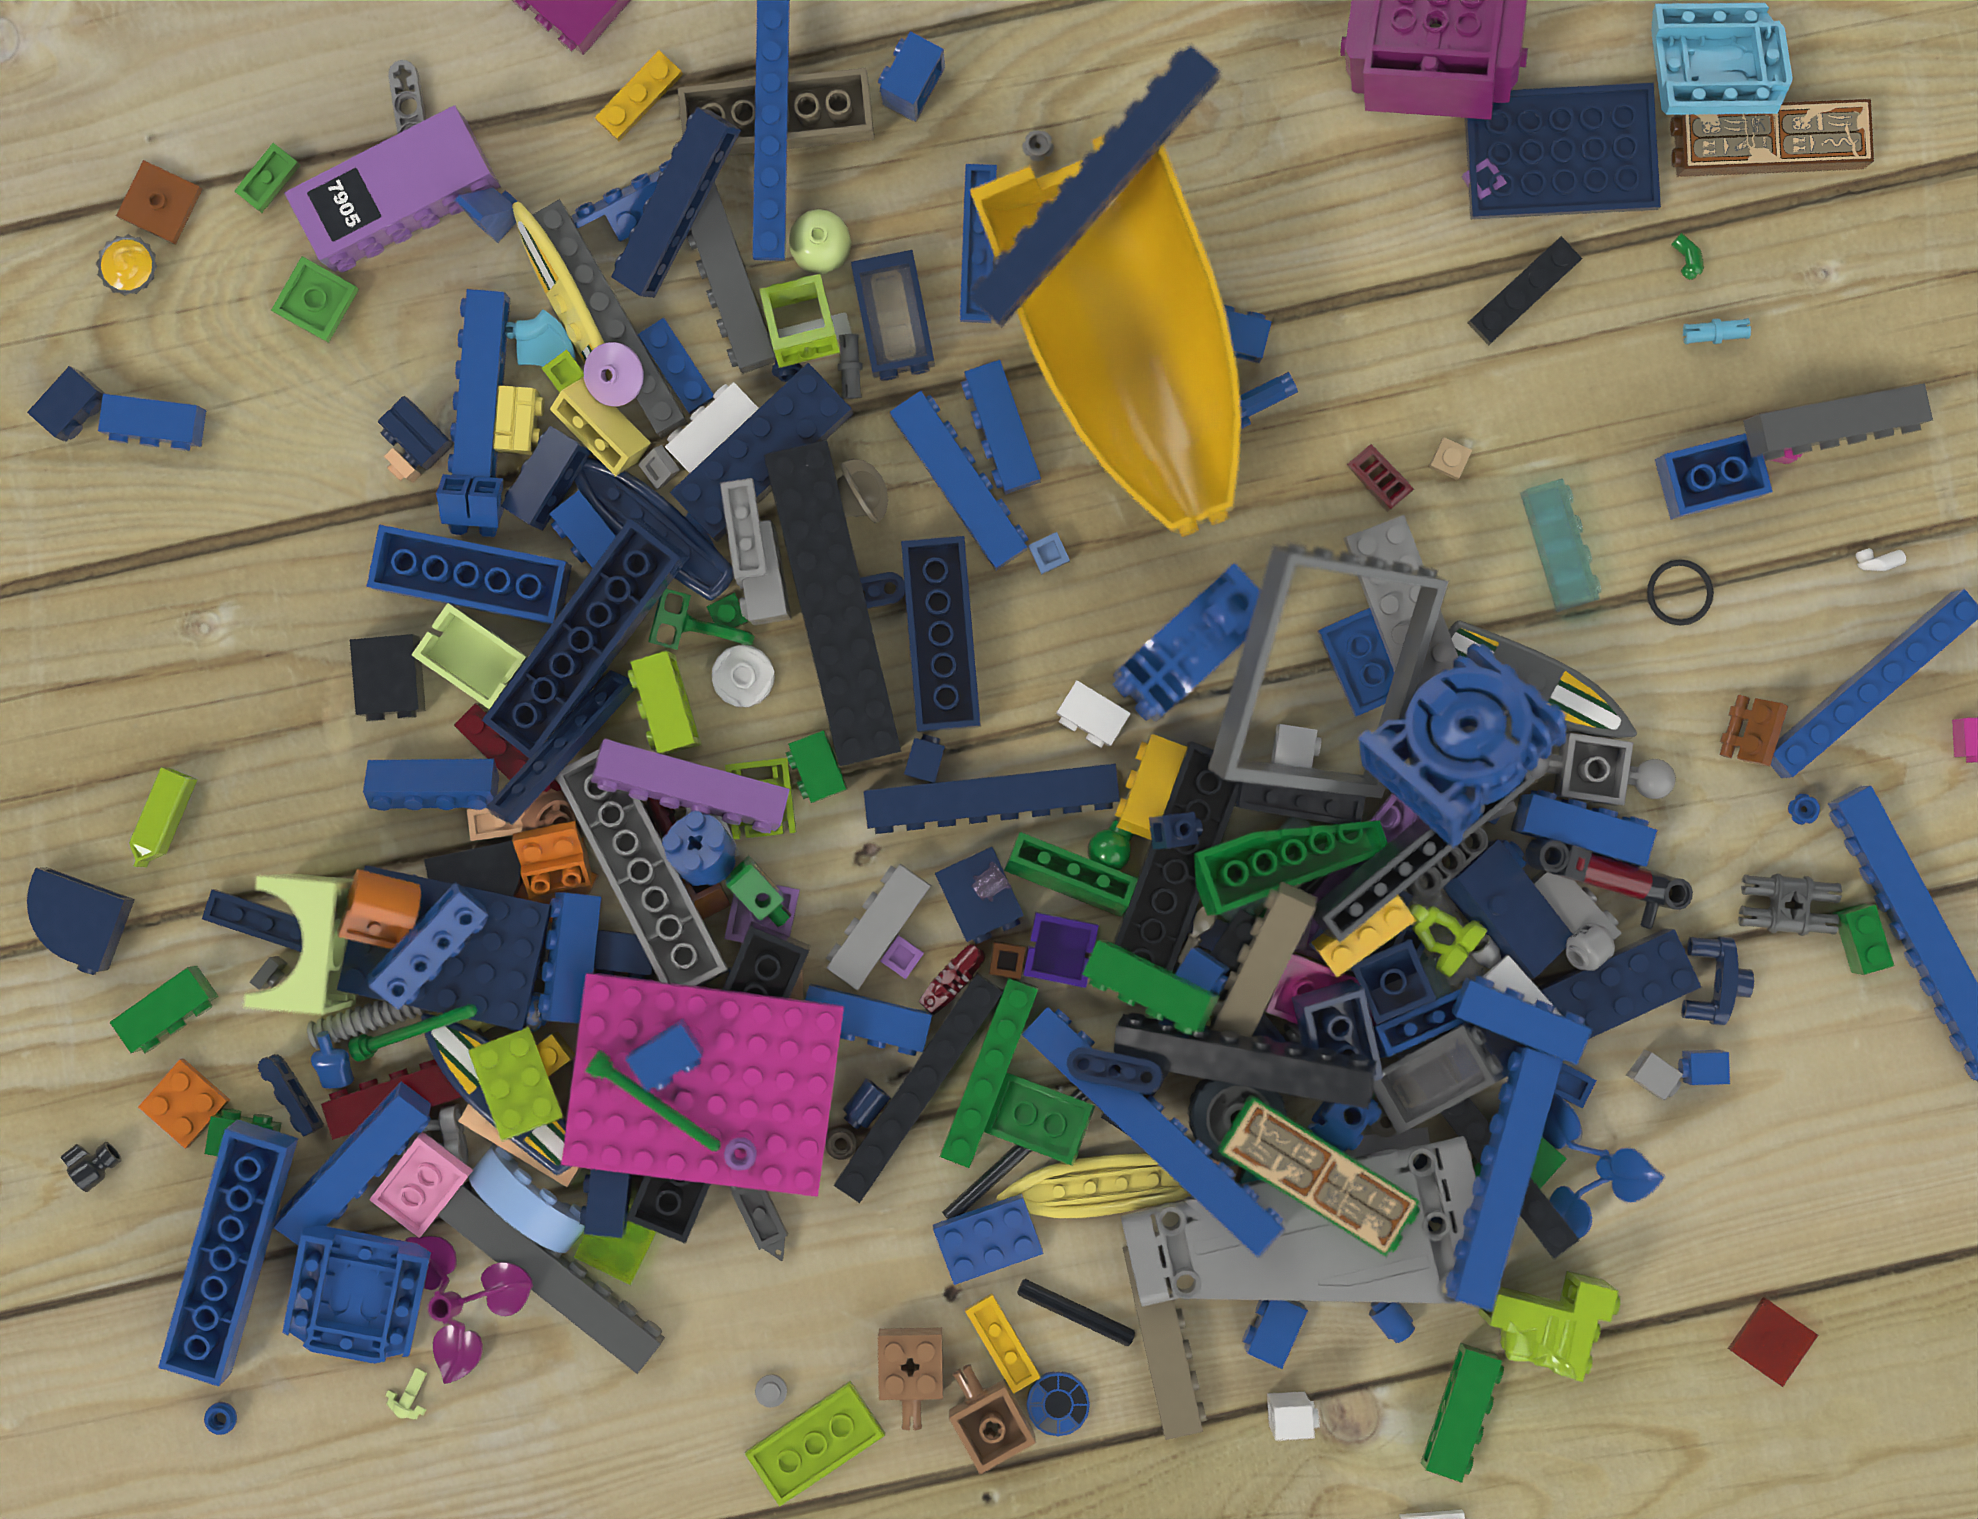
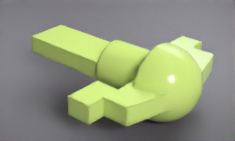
(403, 1408)

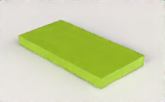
(815, 1443)

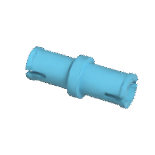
(1717, 331)

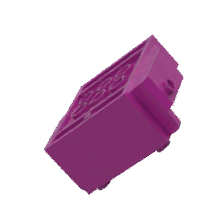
(1431, 70)

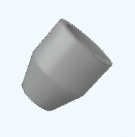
(1487, 952)

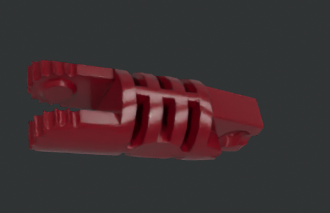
(952, 979)

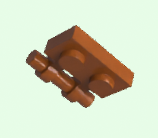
(1761, 731)

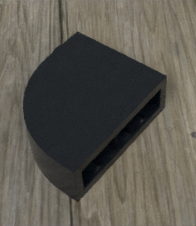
(484, 868)

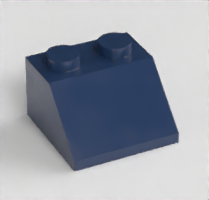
(1394, 981)

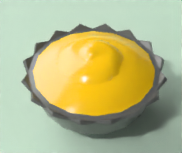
(126, 265)

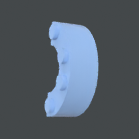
(524, 1205)

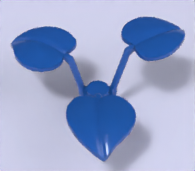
(1628, 1169)

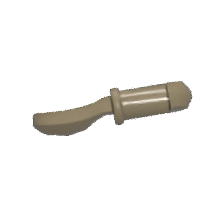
(1202, 924)

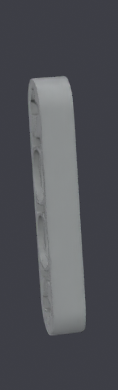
(402, 120)

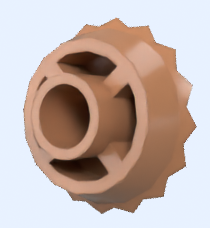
(548, 810)

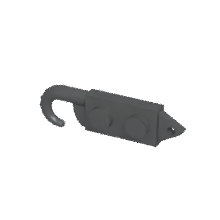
(761, 1219)

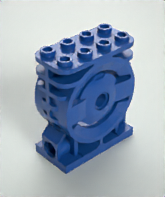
(1189, 645)
(1452, 789)

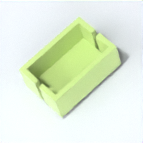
(470, 655)

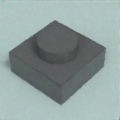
(270, 973)

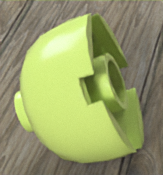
(819, 241)

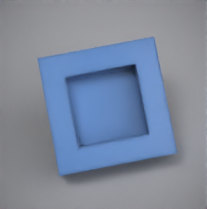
(1049, 553)

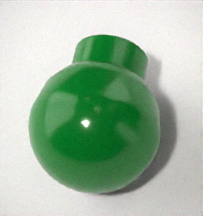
(1111, 847)

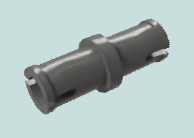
(850, 366)

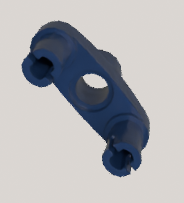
(1728, 983)

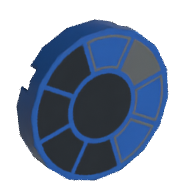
(1058, 1403)

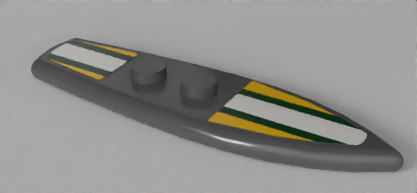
(1584, 703)

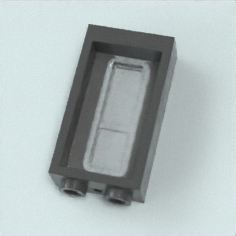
(1437, 1077)

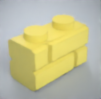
(517, 420)

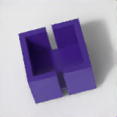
(1060, 949)

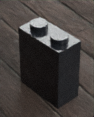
(387, 677)

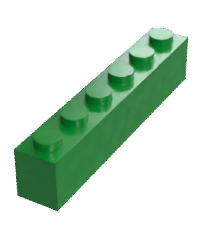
(988, 1072)

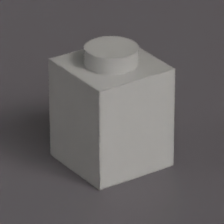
(1655, 1075)

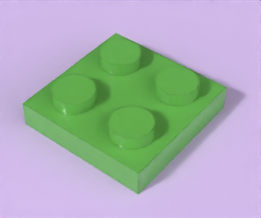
(315, 299)

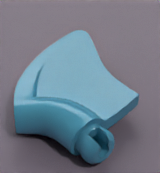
(539, 339)

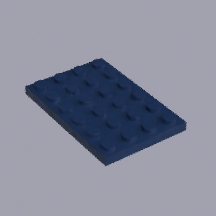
(1566, 152)
(491, 970)

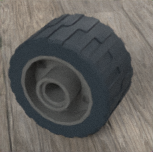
(1212, 1108)

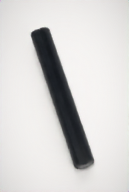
(1076, 1312)

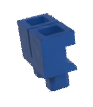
(470, 503)

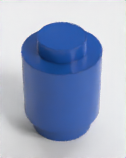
(1392, 1320)

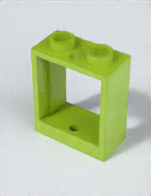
(792, 348)

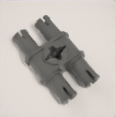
(1786, 889)

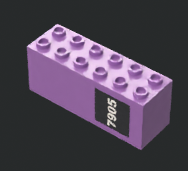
(391, 190)

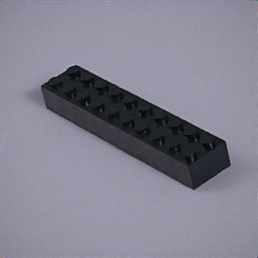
(832, 602)
(764, 966)

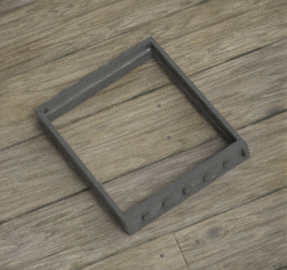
(1257, 649)

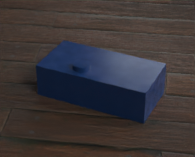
(1510, 907)

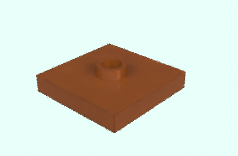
(159, 202)

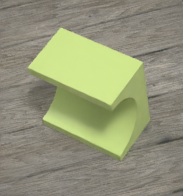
(314, 982)

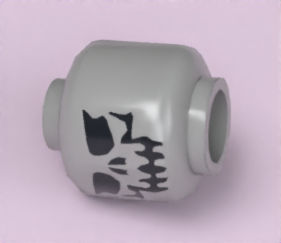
(1590, 946)

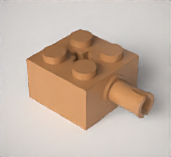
(906, 1384)
(983, 1405)

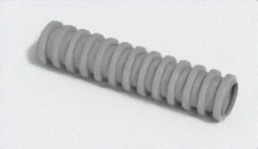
(360, 1021)

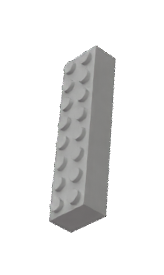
(643, 878)

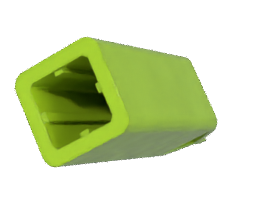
(161, 815)

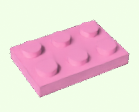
(421, 1184)

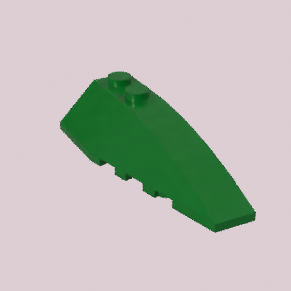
(1260, 861)

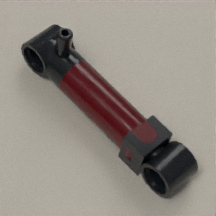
(1611, 874)

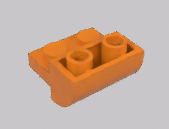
(552, 859)
(379, 909)

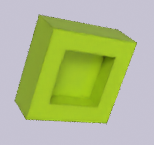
(563, 370)

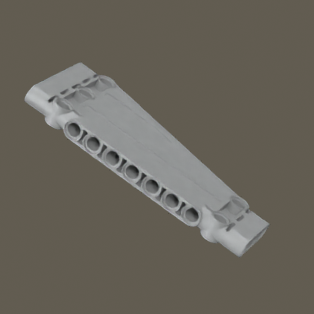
(1312, 1255)

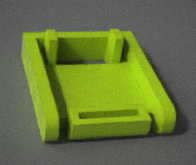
(781, 778)

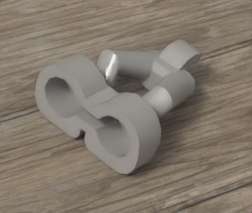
(451, 1130)

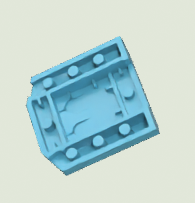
(1720, 58)

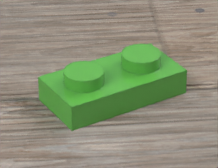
(267, 177)

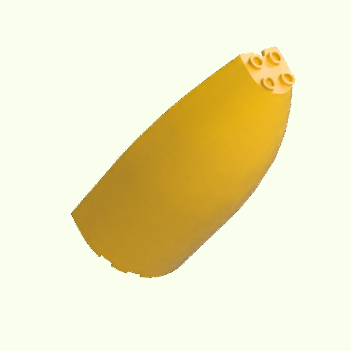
(1134, 340)

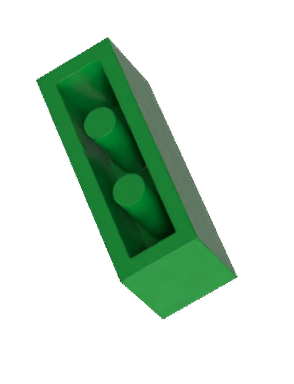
(164, 1010)

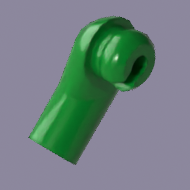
(1692, 255)

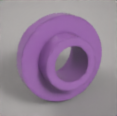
(740, 1163)

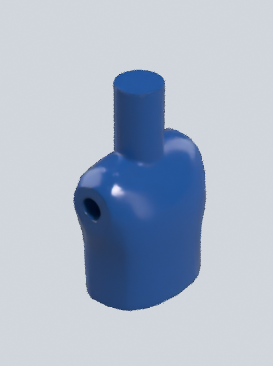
(331, 1063)

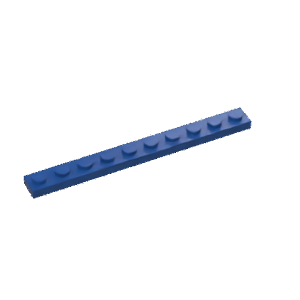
(771, 130)

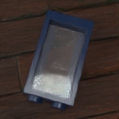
(893, 315)

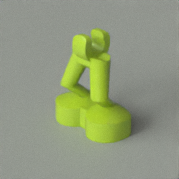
(1451, 955)

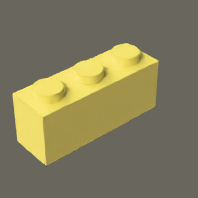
(600, 428)

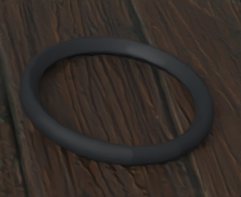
(1709, 587)

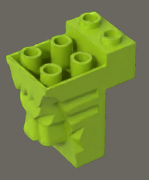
(1552, 1330)

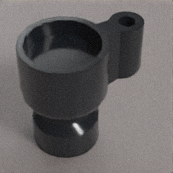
(89, 1169)

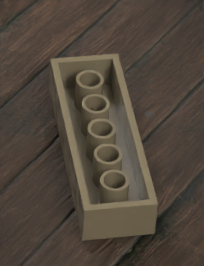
(821, 108)

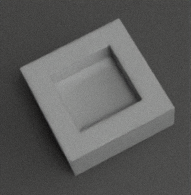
(659, 467)

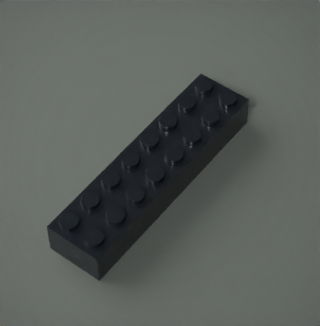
(1166, 882)

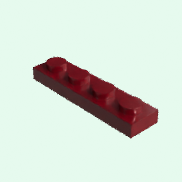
(494, 746)

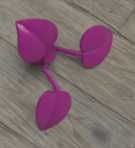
(506, 1291)

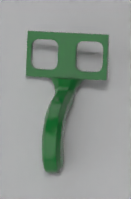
(684, 622)

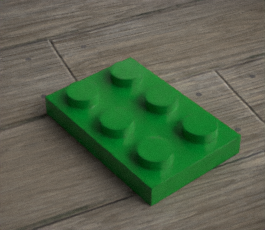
(1039, 1119)

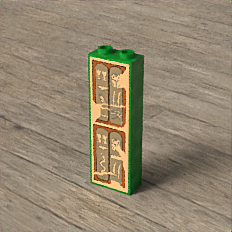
(1319, 1176)

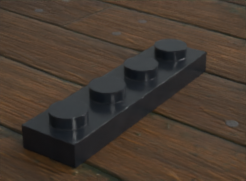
(1525, 290)
(1301, 803)

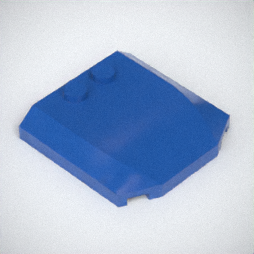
(355, 1294)

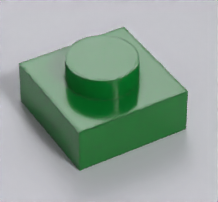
(727, 612)

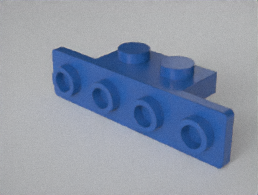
(622, 206)

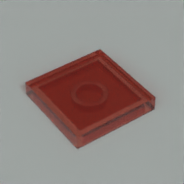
(1773, 1341)

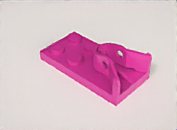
(1298, 978)

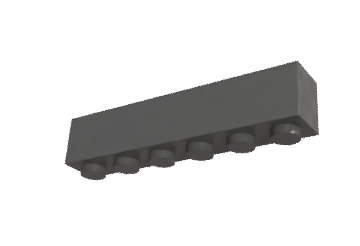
(730, 286)
(1837, 421)

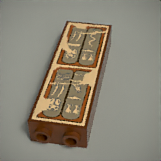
(1797, 139)

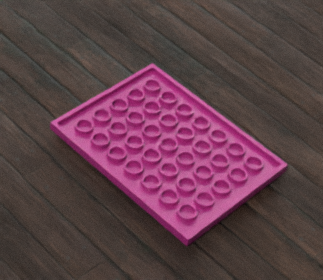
(759, 1079)

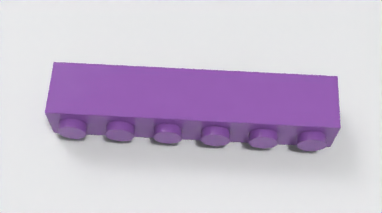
(690, 786)

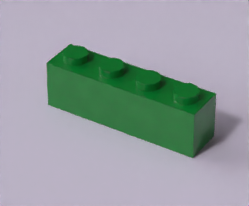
(1070, 874)
(1150, 986)
(1462, 1412)

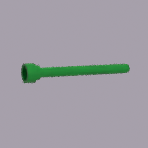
(365, 1046)
(603, 1068)

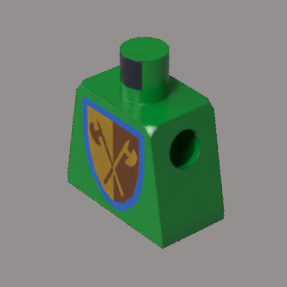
(747, 882)

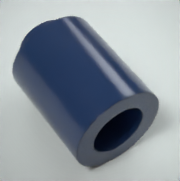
(865, 1104)

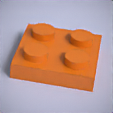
(183, 1103)

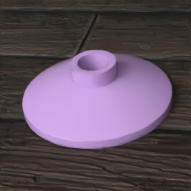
(625, 369)

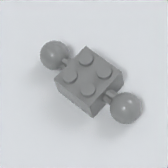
(1600, 771)

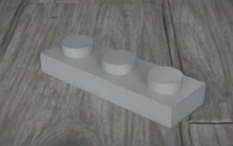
(743, 529)

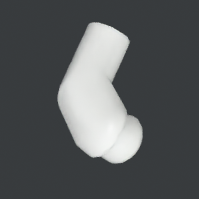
(1881, 563)

